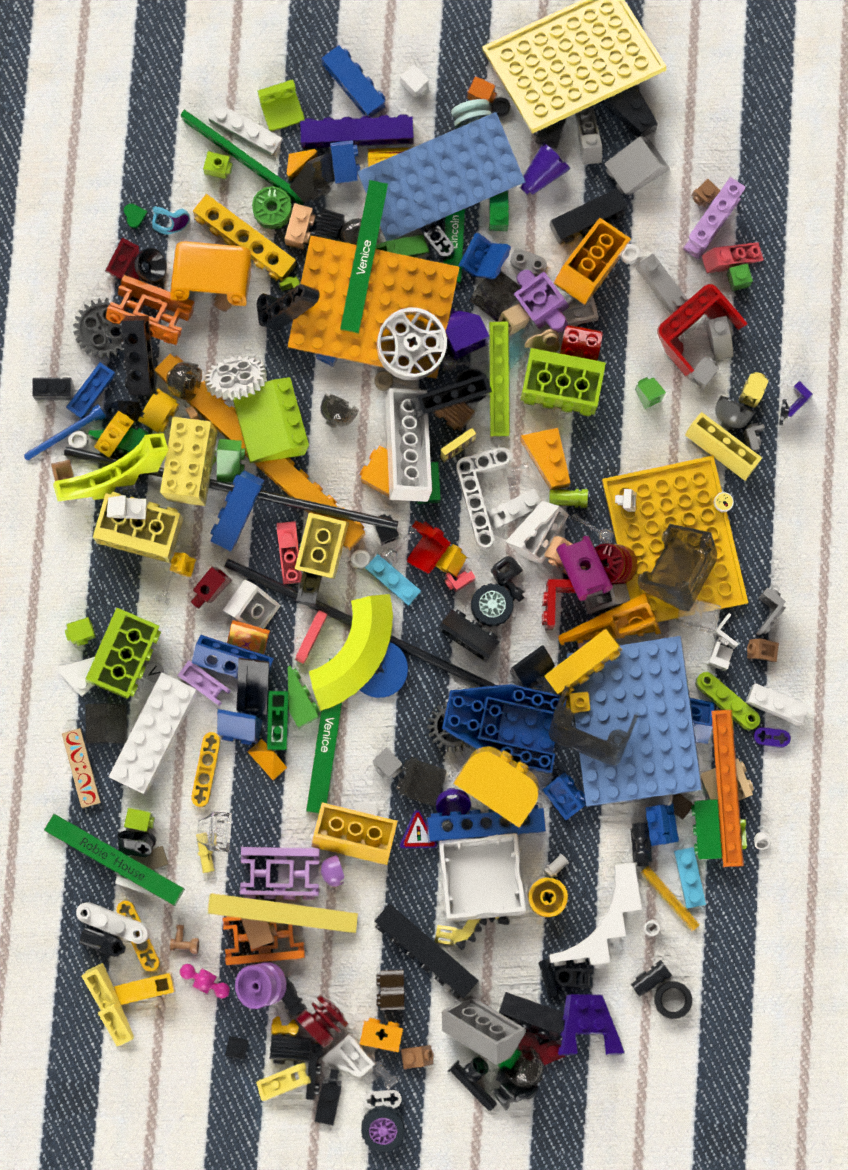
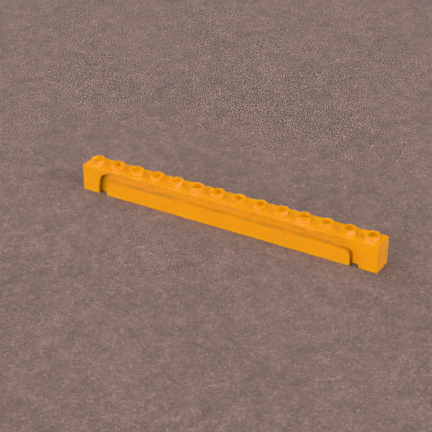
(280, 471)

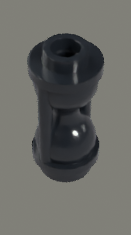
(640, 834)

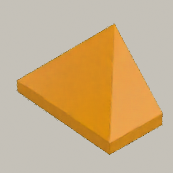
(297, 161)
(267, 759)

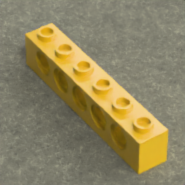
(210, 206)

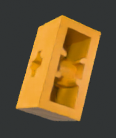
(370, 1038)

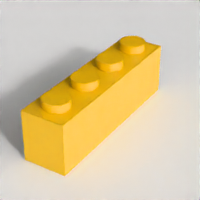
(584, 662)

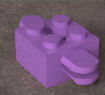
(542, 300)

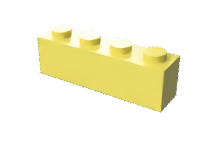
(723, 446)

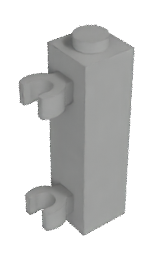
(661, 283)

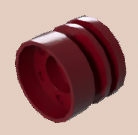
(618, 562)
(322, 1021)

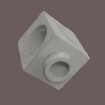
(704, 372)

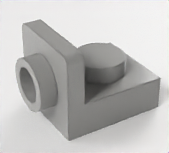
(752, 440)

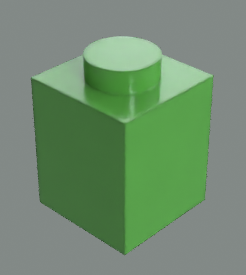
(739, 277)

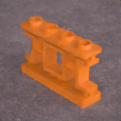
(154, 298)
(264, 951)

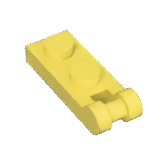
(283, 1082)

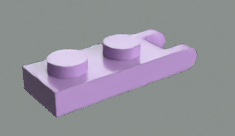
(202, 682)

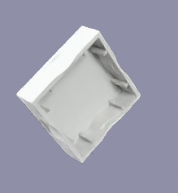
(481, 877)

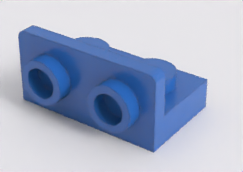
(565, 795)

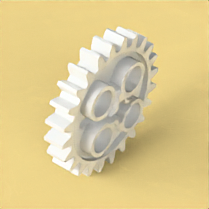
(235, 378)

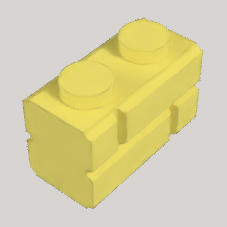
(753, 389)

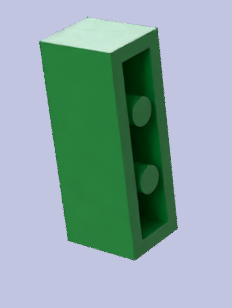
(707, 829)

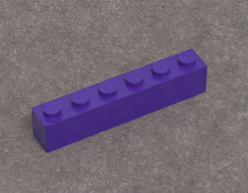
(362, 131)

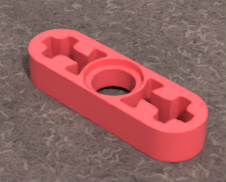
(311, 637)

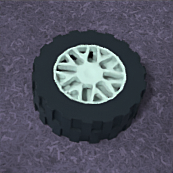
(492, 605)

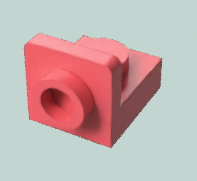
(462, 580)

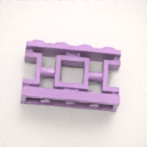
(714, 218)
(280, 858)

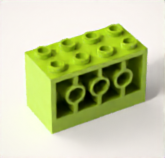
(565, 370)
(113, 644)

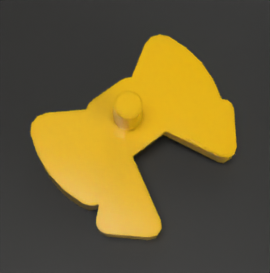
(277, 1027)

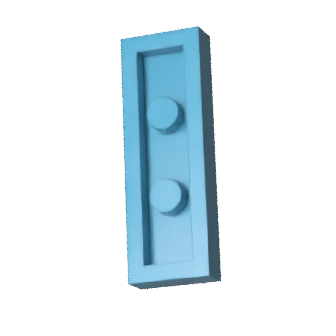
(393, 579)
(689, 877)

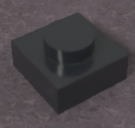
(236, 1047)

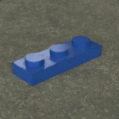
(90, 390)

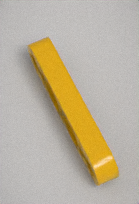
(203, 769)
(142, 960)

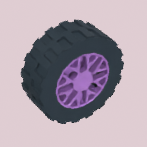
(382, 1128)

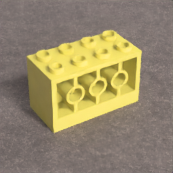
(189, 461)
(141, 539)

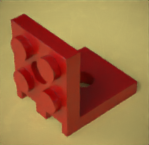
(549, 599)

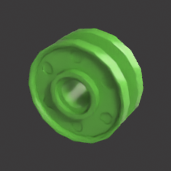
(267, 197)

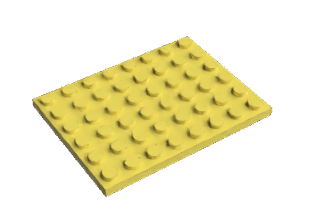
(573, 60)

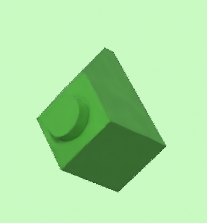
(649, 392)

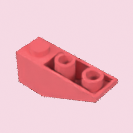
(725, 257)
(288, 551)

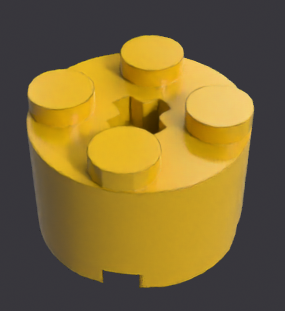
(158, 411)
(558, 899)

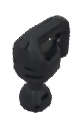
(505, 578)

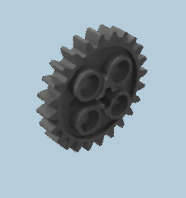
(89, 335)

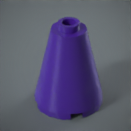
(543, 170)

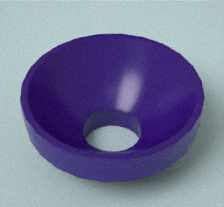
(460, 803)

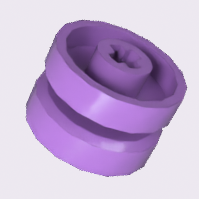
(260, 985)

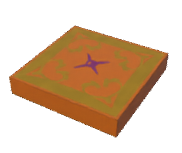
(248, 637)

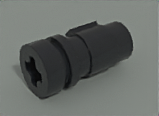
(648, 980)
(292, 1001)

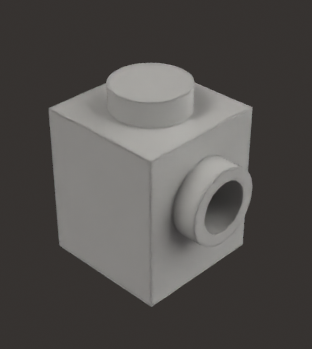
(387, 764)

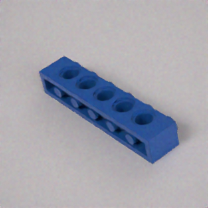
(436, 833)

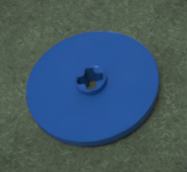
(392, 678)

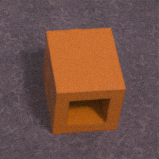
(481, 90)

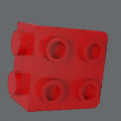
(581, 342)
(429, 548)

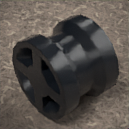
(475, 1069)

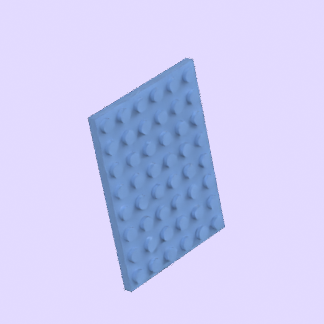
(662, 748)

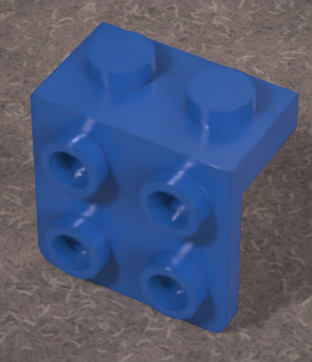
(484, 258)

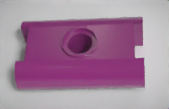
(584, 581)

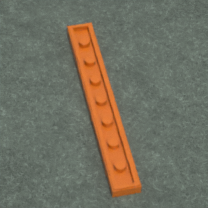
(727, 788)

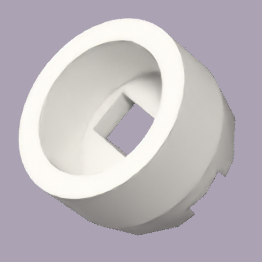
(761, 841)
(655, 931)

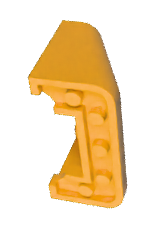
(211, 270)

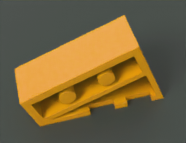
(548, 456)

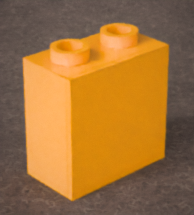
(376, 473)

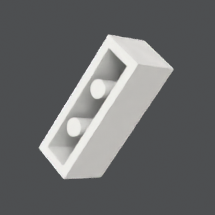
(777, 704)

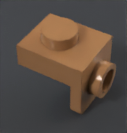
(62, 470)
(417, 1056)

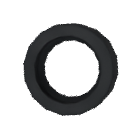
(658, 1000)

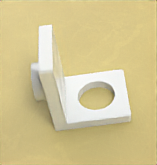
(722, 637)

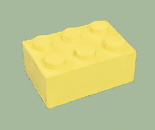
(321, 545)

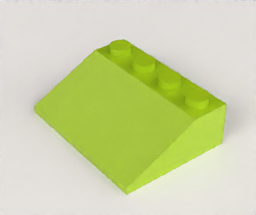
(271, 422)

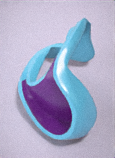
(180, 220)

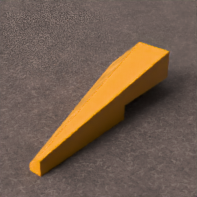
(626, 619)

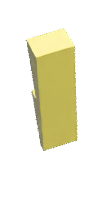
(107, 1000)

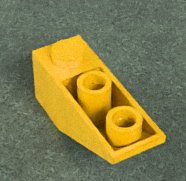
(145, 988)

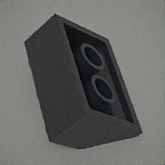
(469, 635)

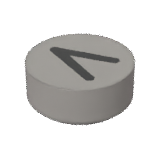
(153, 671)

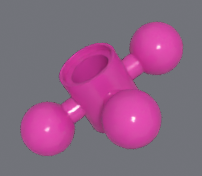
(204, 981)

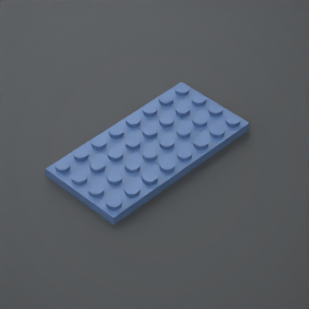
(444, 175)

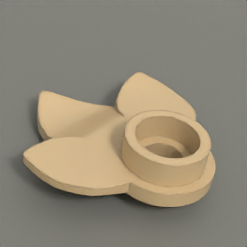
(546, 341)

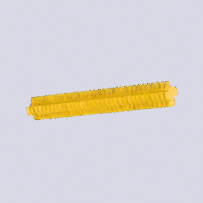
(670, 898)

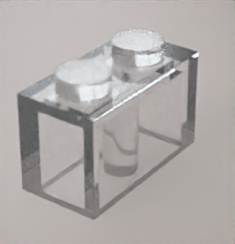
(700, 615)

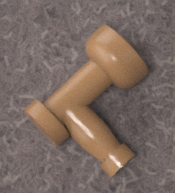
(178, 942)

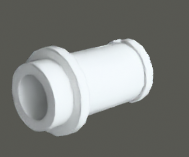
(557, 865)

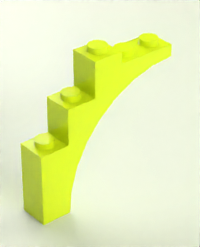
(124, 472)

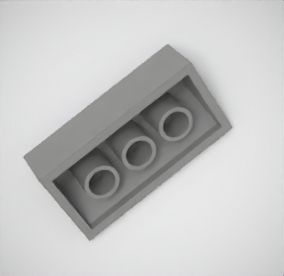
(482, 1029)

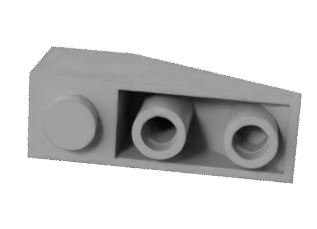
(589, 136)

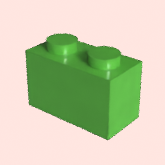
(229, 459)

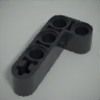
(278, 312)

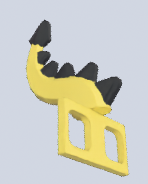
(466, 933)

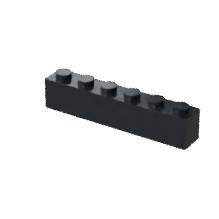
(426, 951)

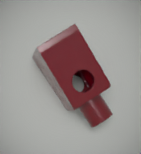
(216, 581)

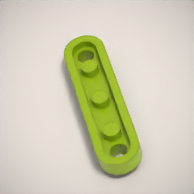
(727, 700)

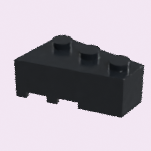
(632, 111)

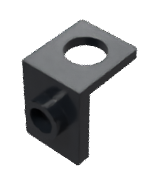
(128, 408)

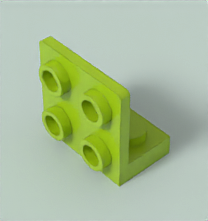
(280, 105)

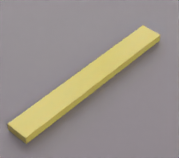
(282, 913)

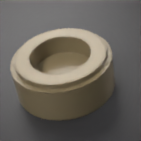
(383, 381)

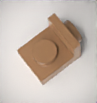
(705, 193)
(762, 650)

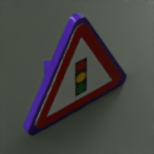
(416, 834)

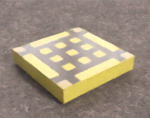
(458, 445)

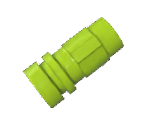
(567, 497)

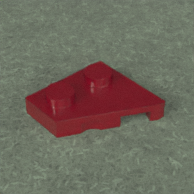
(123, 260)

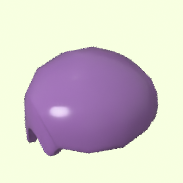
(332, 871)

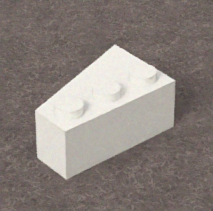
(537, 531)

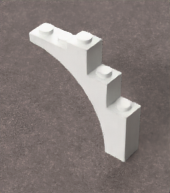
(595, 947)

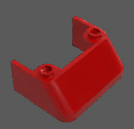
(706, 301)

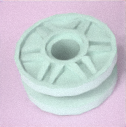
(470, 112)

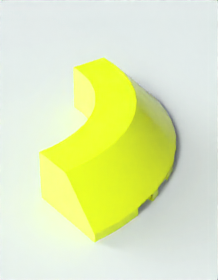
(360, 654)

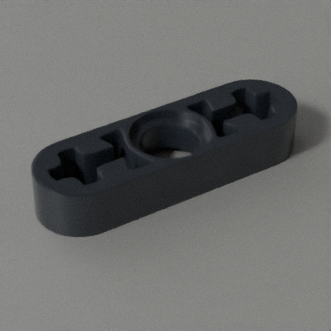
(436, 245)

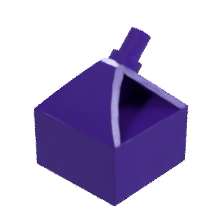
(465, 333)

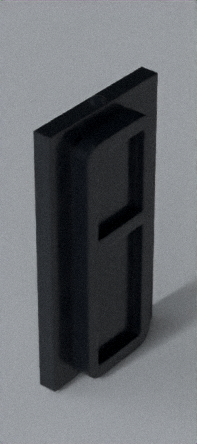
(252, 686)

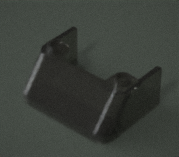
(587, 744)

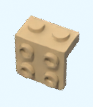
(744, 786)

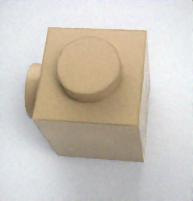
(516, 317)

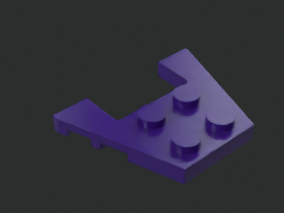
(588, 1016)

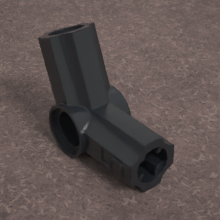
(105, 943)

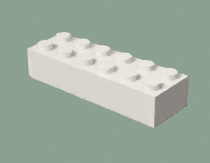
(407, 448)
(153, 733)

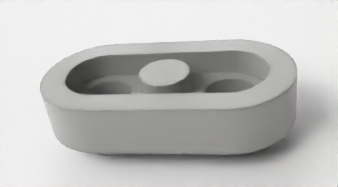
(528, 262)

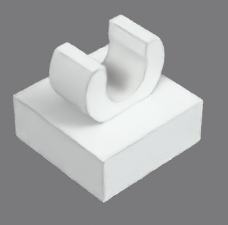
(628, 501)

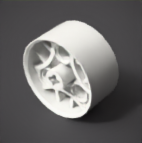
(419, 348)

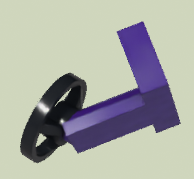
(805, 396)

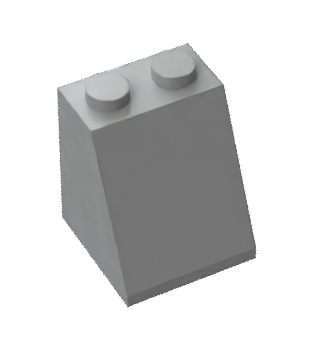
(636, 166)

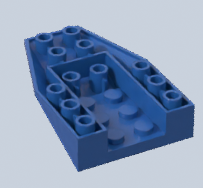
(505, 719)

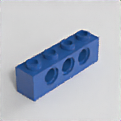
(223, 655)

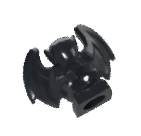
(511, 1093)

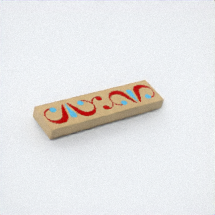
(81, 768)

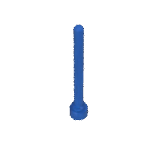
(96, 414)

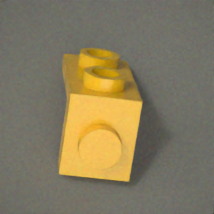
(113, 434)

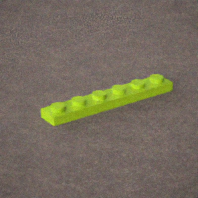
(499, 379)

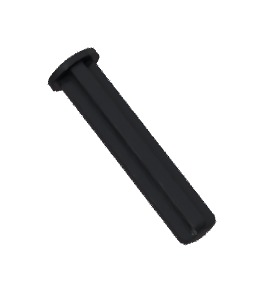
(477, 1091)

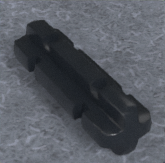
(548, 978)

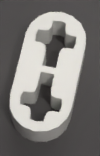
(382, 1094)

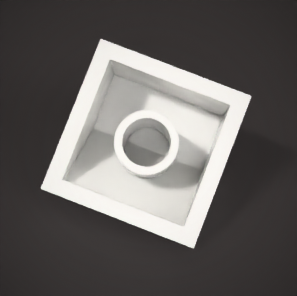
(251, 605)

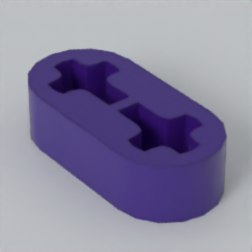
(772, 733)

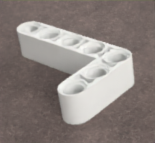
(475, 494)

